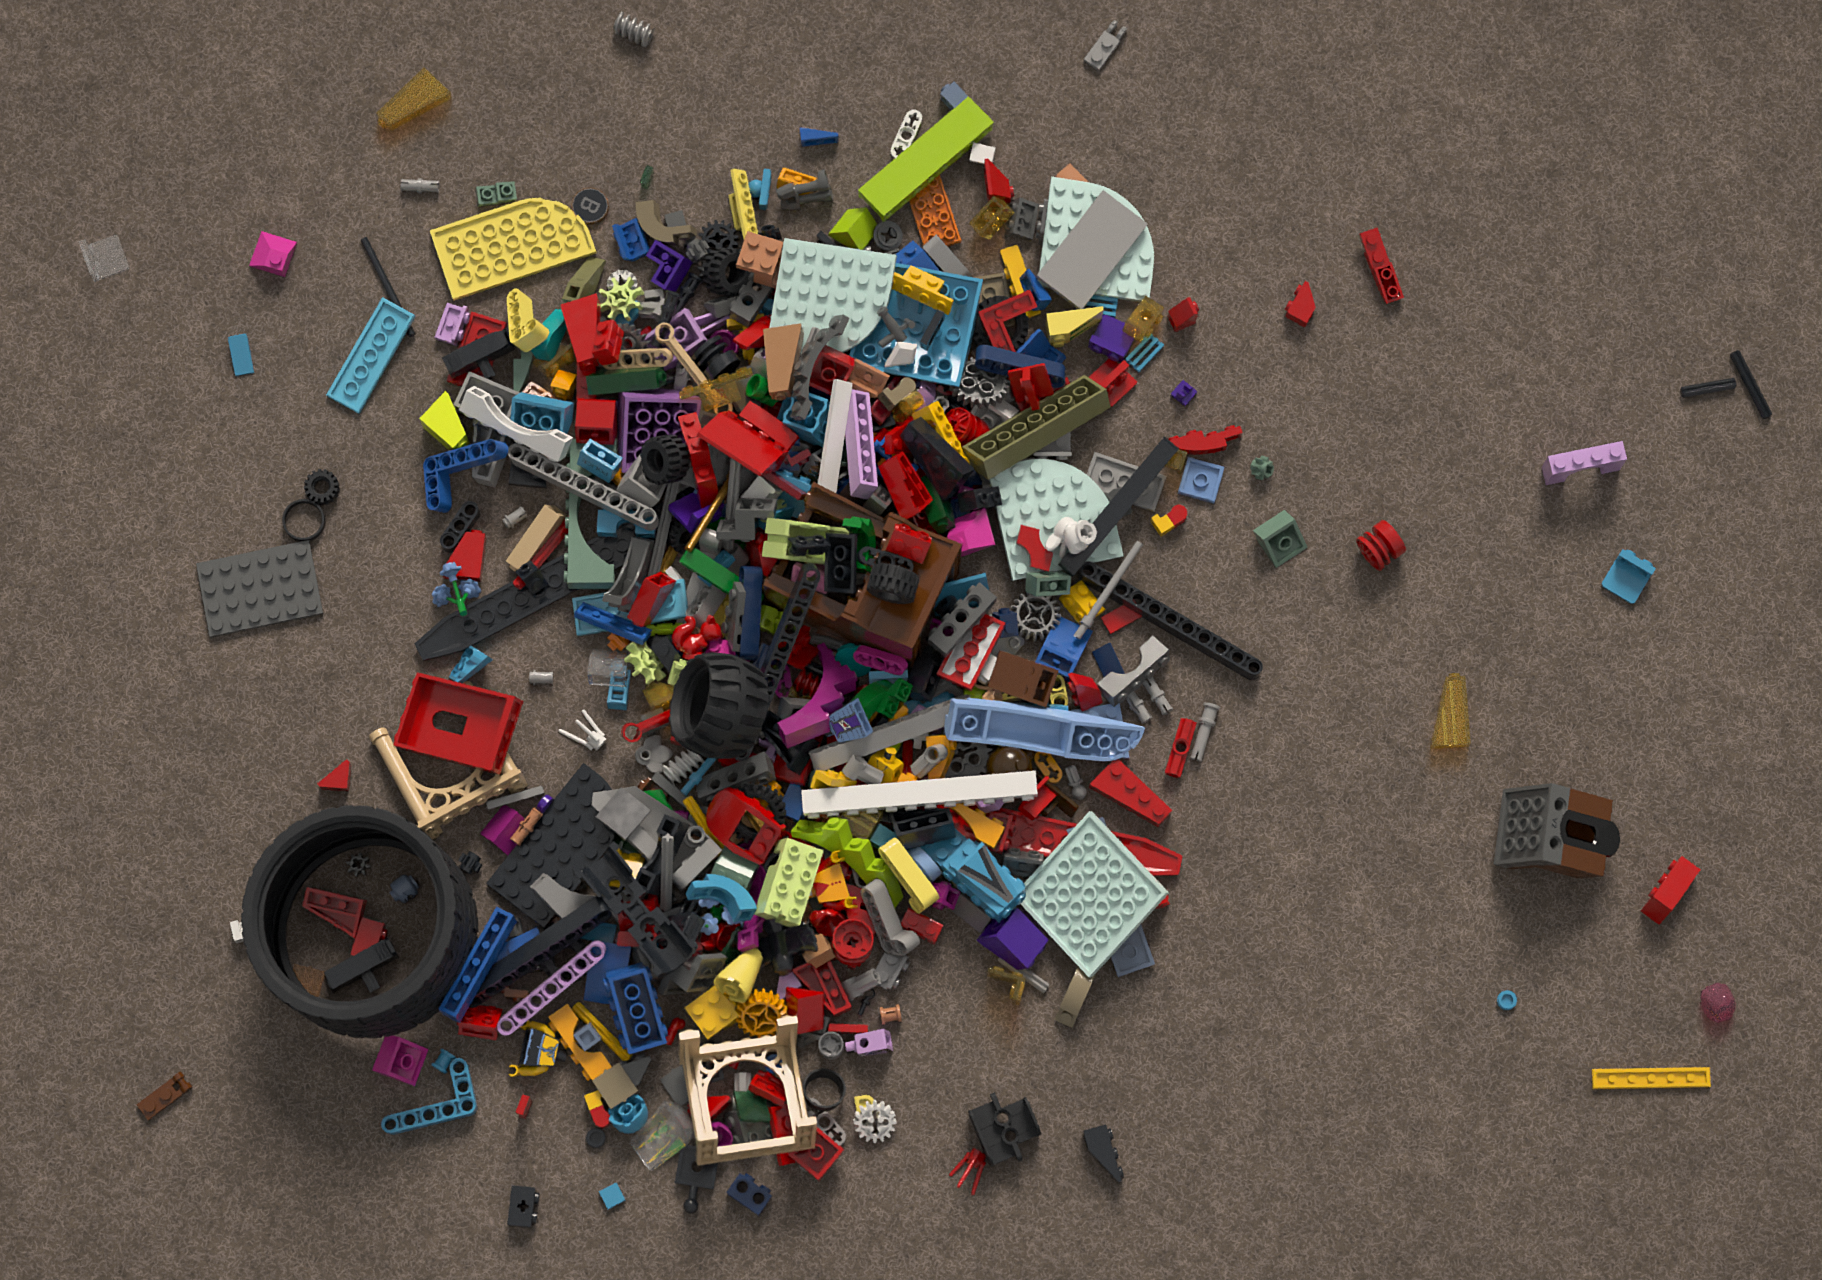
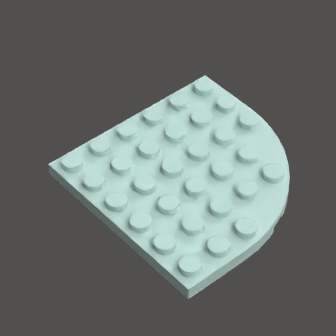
(1065, 207)
(832, 281)
(1039, 496)

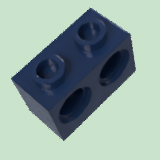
(746, 1198)

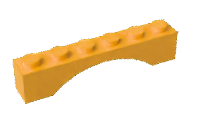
(984, 829)

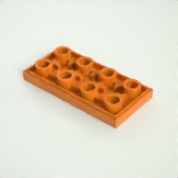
(934, 214)

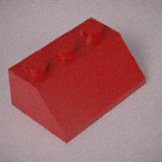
(755, 550)

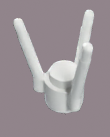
(595, 739)

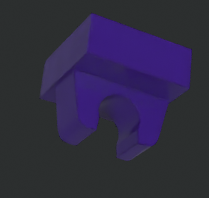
(1183, 393)

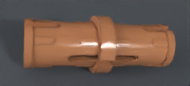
(526, 826)

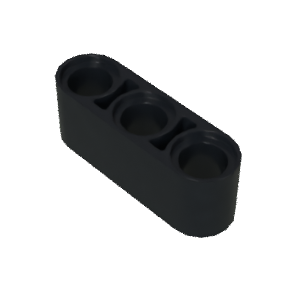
(460, 517)

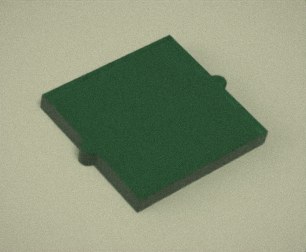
(751, 1107)

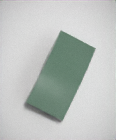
(496, 194)

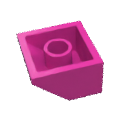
(400, 1059)

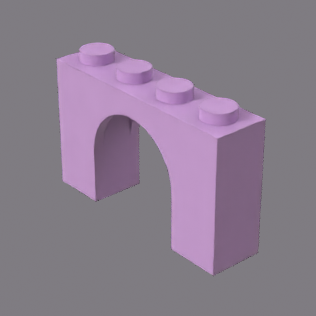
(1607, 457)

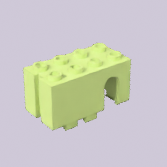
(780, 530)
(789, 882)

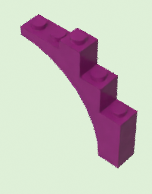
(814, 716)

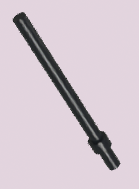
(378, 268)

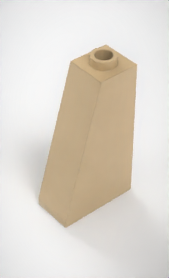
(536, 536)

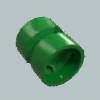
(758, 390)

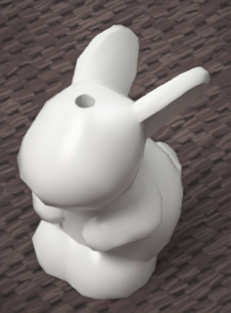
(1071, 535)

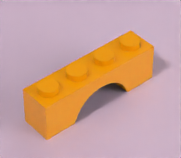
(565, 1023)

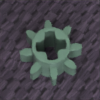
(1262, 467)

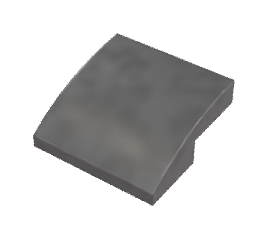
(623, 814)

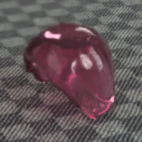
(1718, 1002)

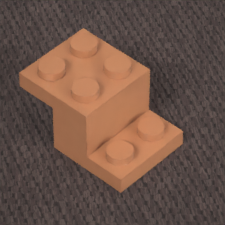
(762, 257)

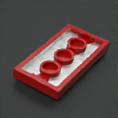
(970, 656)

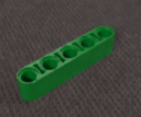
(710, 570)

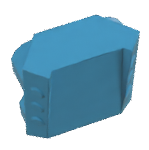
(470, 663)

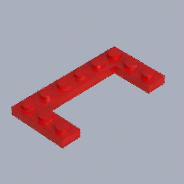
(992, 321)

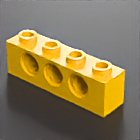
(935, 414)

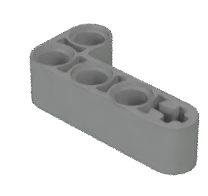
(885, 920)

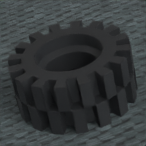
(321, 476)
(675, 533)

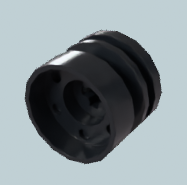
(715, 359)

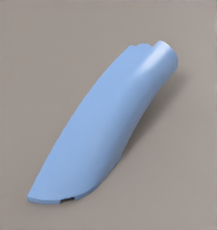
(1040, 729)

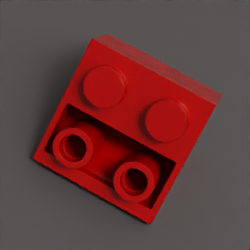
(596, 421)

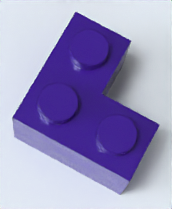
(672, 266)

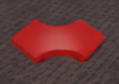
(1039, 556)

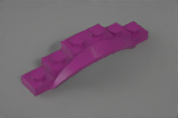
(749, 935)

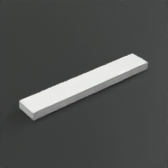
(835, 434)

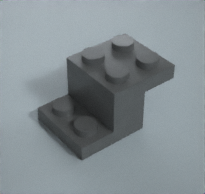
(747, 517)
(694, 975)

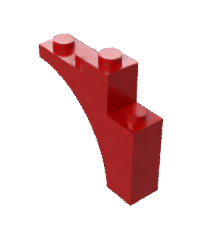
(699, 459)

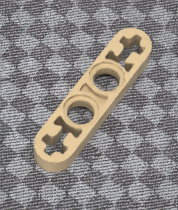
(637, 361)

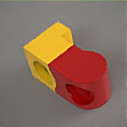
(1169, 521)
(597, 1110)

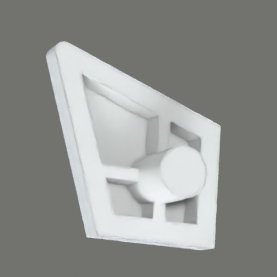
(902, 354)

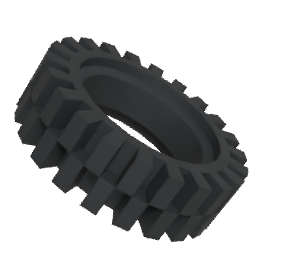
(1021, 321)
(771, 798)

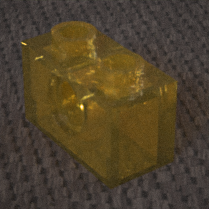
(991, 217)
(1147, 310)

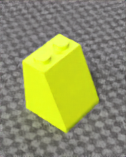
(444, 424)

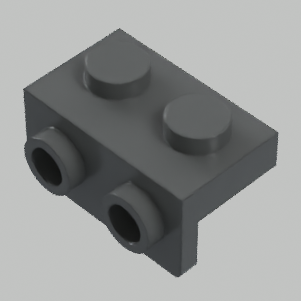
(1022, 862)

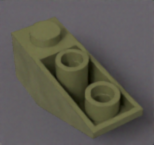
(584, 280)

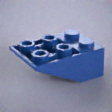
(1062, 649)

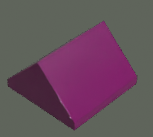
(502, 828)

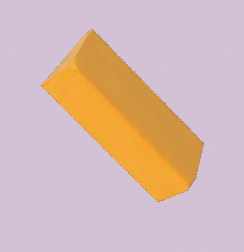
(789, 176)

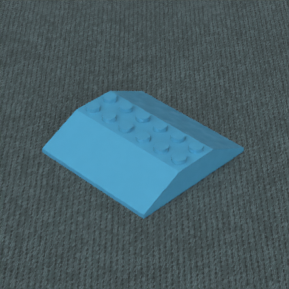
(950, 349)

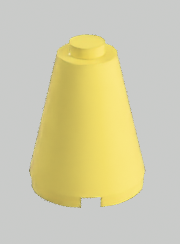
(740, 976)

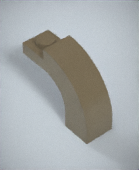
(649, 219)
(1074, 998)

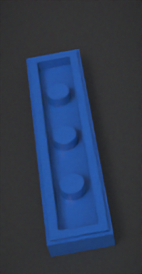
(612, 623)

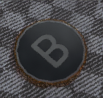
(590, 205)

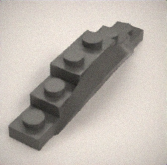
(805, 365)

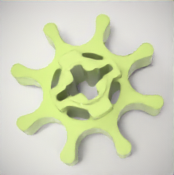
(621, 299)
(645, 662)

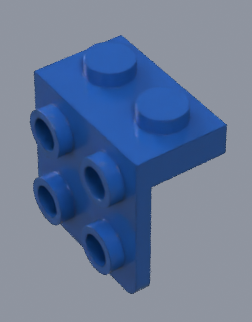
(1040, 347)

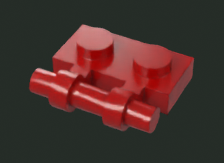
(768, 1087)

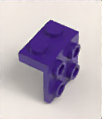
(1110, 339)
(689, 512)

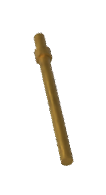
(708, 516)

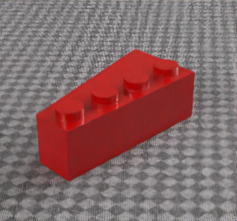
(1128, 791)

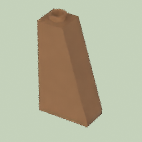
(782, 353)

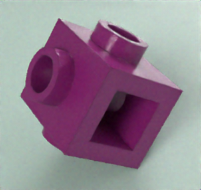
(947, 896)

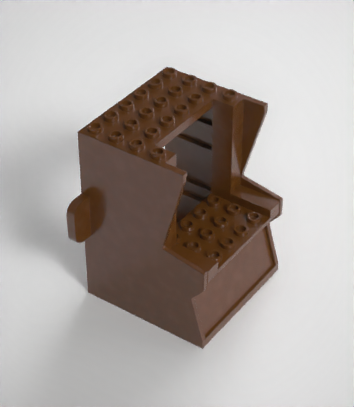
(869, 619)

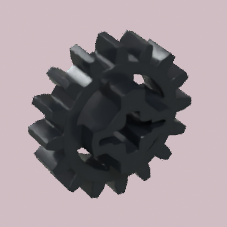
(726, 238)

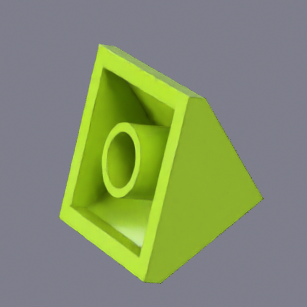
(854, 228)

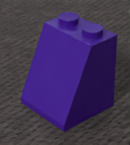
(1014, 940)

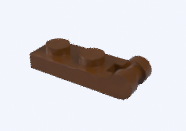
(164, 1096)

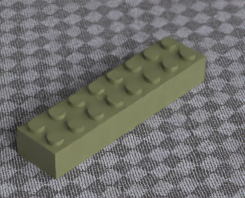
(1035, 429)

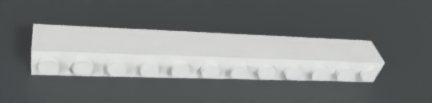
(919, 793)

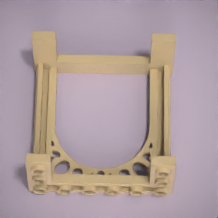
(784, 1044)

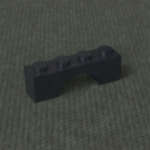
(650, 874)

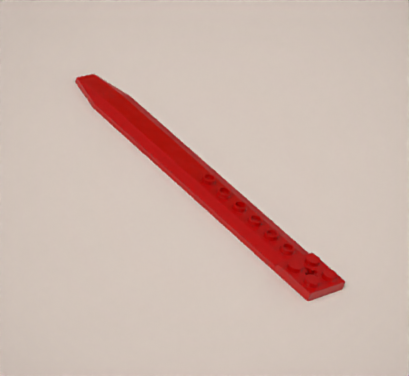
(1047, 833)

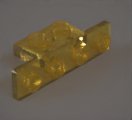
(719, 391)

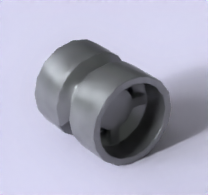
(831, 1045)

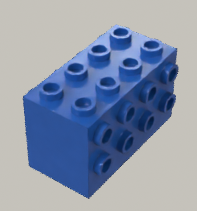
(635, 1007)

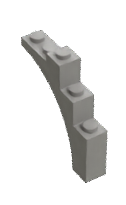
(562, 900)

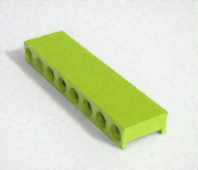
(926, 159)

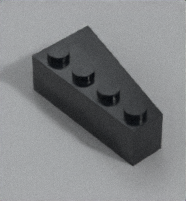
(937, 458)

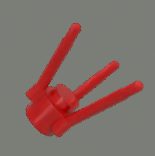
(975, 1159)

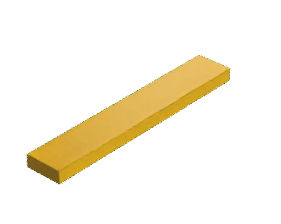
(1651, 1078)

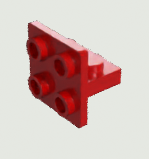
(1114, 379)
(1031, 384)
(802, 651)
(481, 1022)

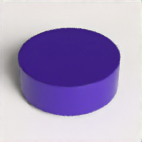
(544, 803)

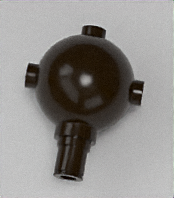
(1009, 760)

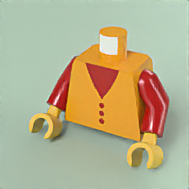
(831, 885)

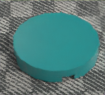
(845, 657)

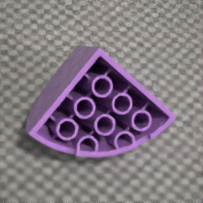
(649, 415)

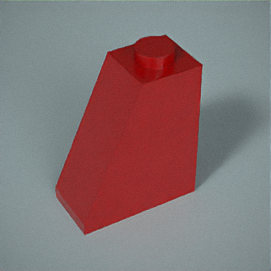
(470, 556)
(650, 598)

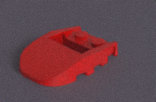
(725, 815)

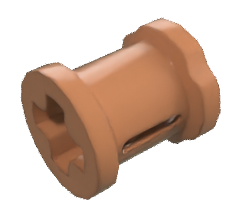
(890, 1014)

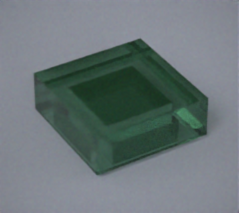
(647, 177)

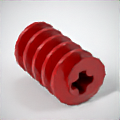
(806, 683)

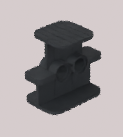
(992, 1132)

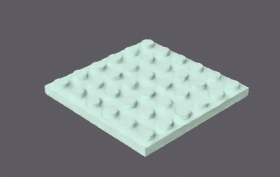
(1091, 894)

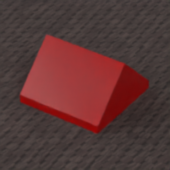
(808, 1008)

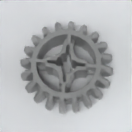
(1025, 601)

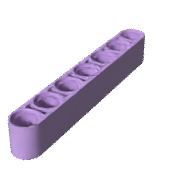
(545, 995)

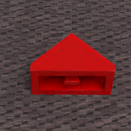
(338, 779)

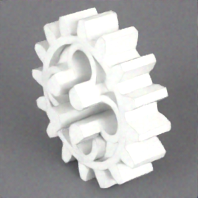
(867, 1128)

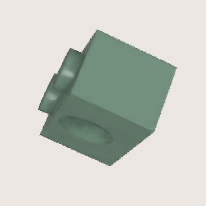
(1048, 583)

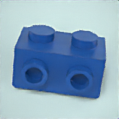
(631, 240)

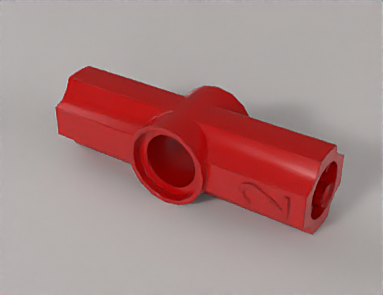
(1177, 759)

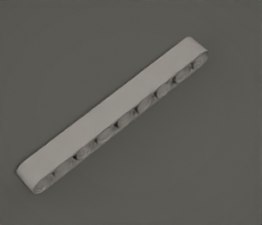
(589, 493)
(882, 736)

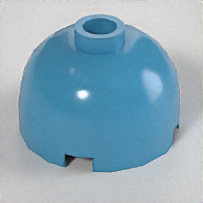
(629, 1115)

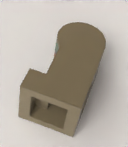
(891, 398)

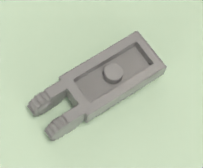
(1104, 47)

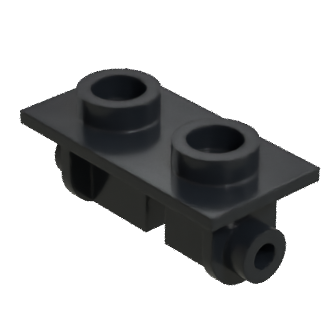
(815, 544)

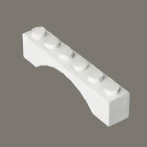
(482, 407)

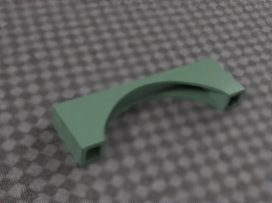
(584, 566)

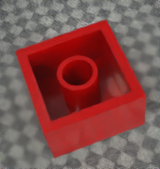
(828, 366)
(818, 1159)

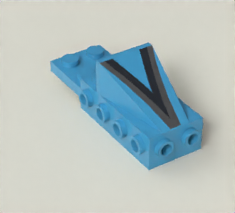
(978, 875)

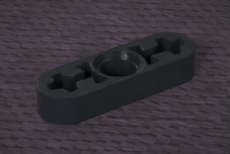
(873, 552)

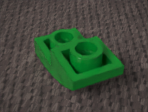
(896, 693)

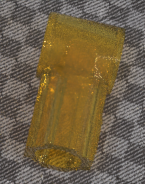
(907, 406)

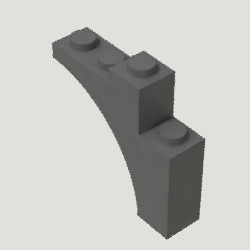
(632, 574)

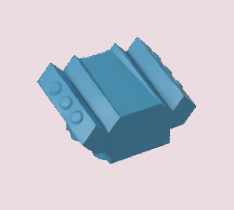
(814, 426)

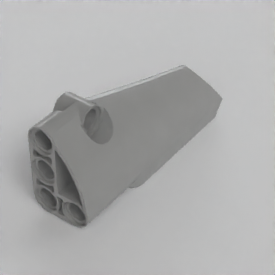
(692, 854)

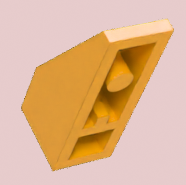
(941, 768)

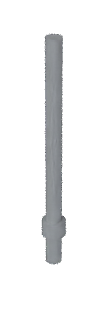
(1087, 621)

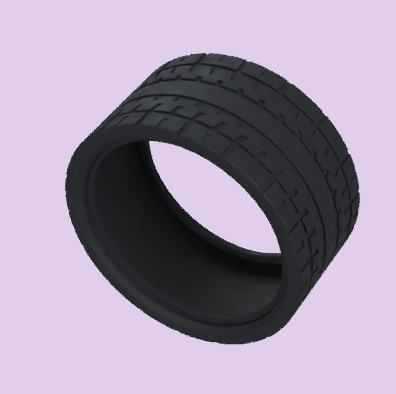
(288, 865)

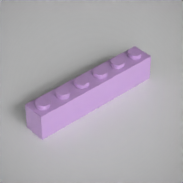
(860, 446)

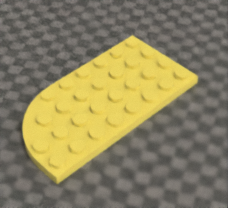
(509, 244)

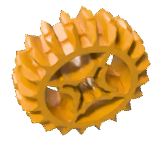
(757, 1006)

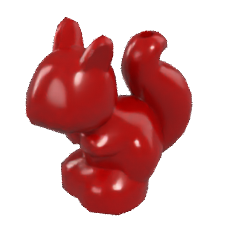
(693, 644)

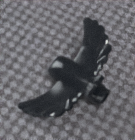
(783, 944)

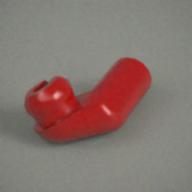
(675, 1024)

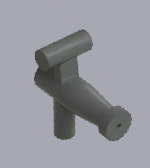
(895, 330)

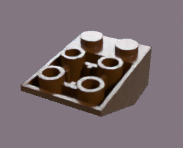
(1022, 678)

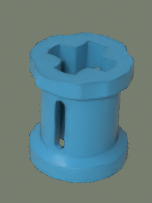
(443, 1061)

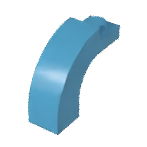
(726, 891)

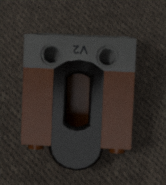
(1555, 830)

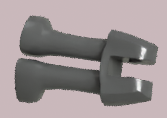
(790, 192)

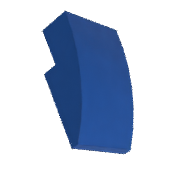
(613, 959)

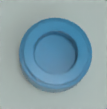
(1506, 1000)

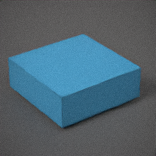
(612, 1195)

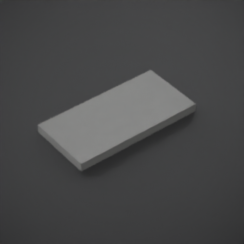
(1091, 250)

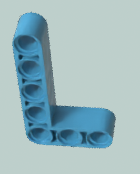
(457, 1104)

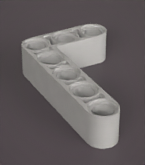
(711, 547)

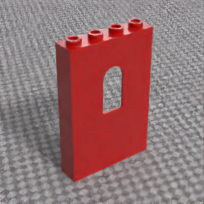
(486, 732)

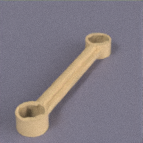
(683, 357)

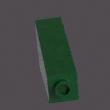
(624, 380)

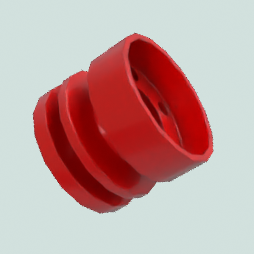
(966, 425)
(1381, 545)
(862, 937)

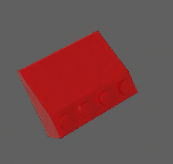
(744, 443)

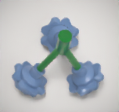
(468, 588)

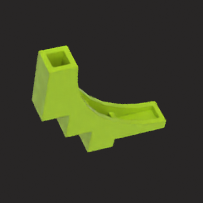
(858, 852)

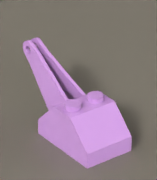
(688, 332)

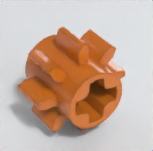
(617, 642)

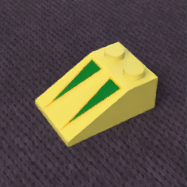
(1067, 325)

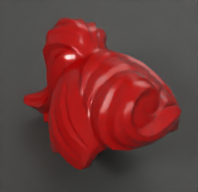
(826, 920)
(719, 939)

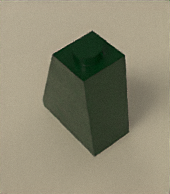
(938, 511)

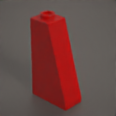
(582, 321)

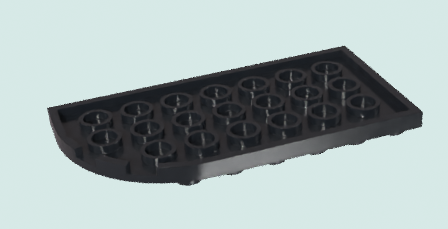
(560, 844)

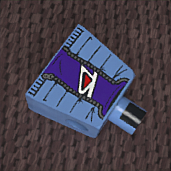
(849, 723)

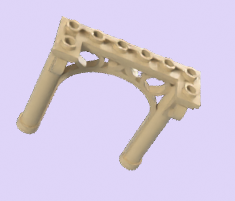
(430, 823)

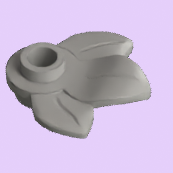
(656, 754)

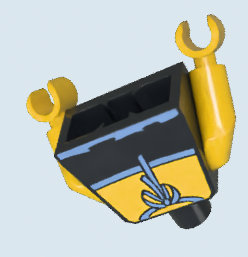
(538, 1050)

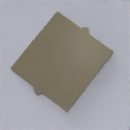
(615, 1086)

